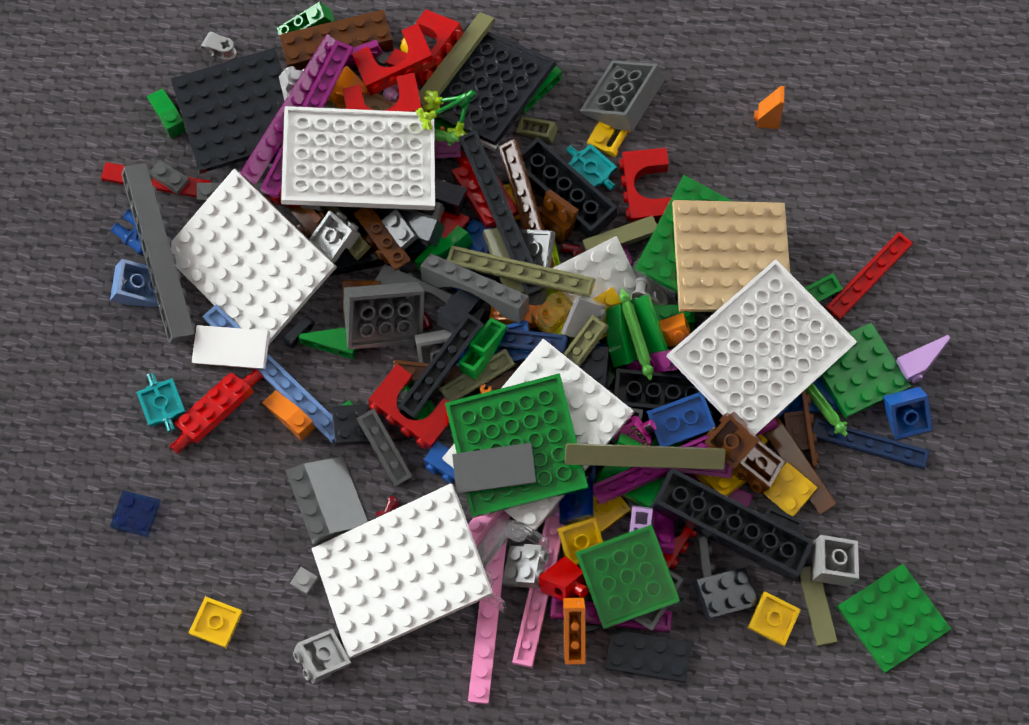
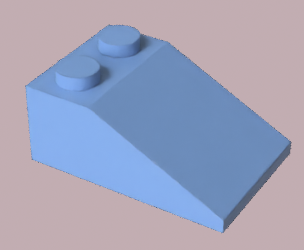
(132, 285)

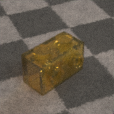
(552, 312)

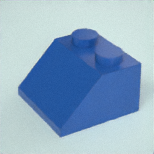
(908, 412)

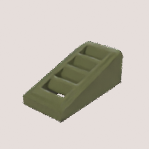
(546, 137)

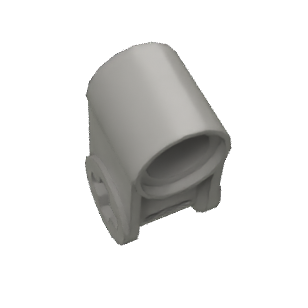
(218, 46)
(644, 287)

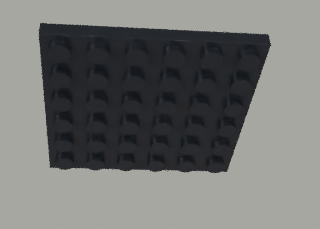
(504, 83)
(229, 107)

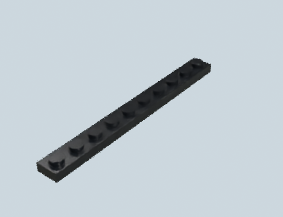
(497, 203)

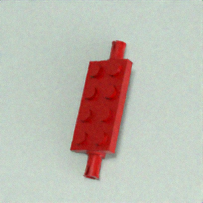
(466, 178)
(213, 408)

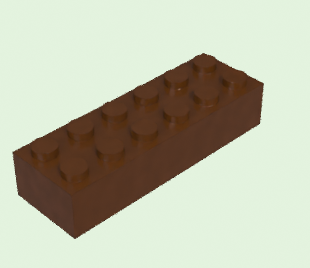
(354, 31)

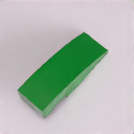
(457, 238)
(619, 337)
(482, 348)

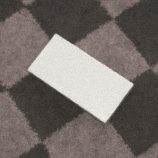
(230, 347)

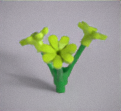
(433, 103)

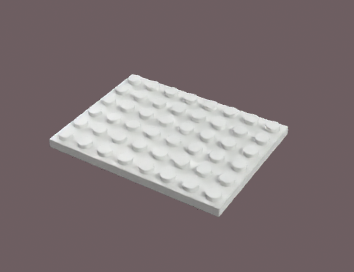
(357, 159)
(249, 257)
(762, 348)
(593, 410)
(401, 571)

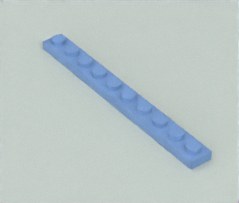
(282, 381)

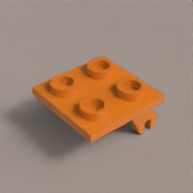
(346, 79)

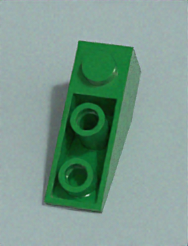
(313, 16)

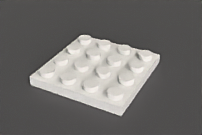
(604, 263)

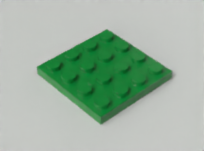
(864, 374)
(627, 576)
(893, 618)

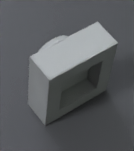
(304, 580)

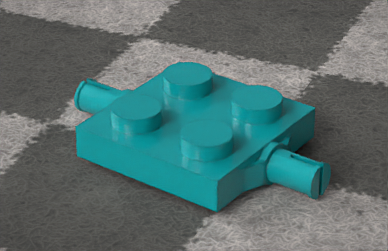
(592, 166)
(161, 402)

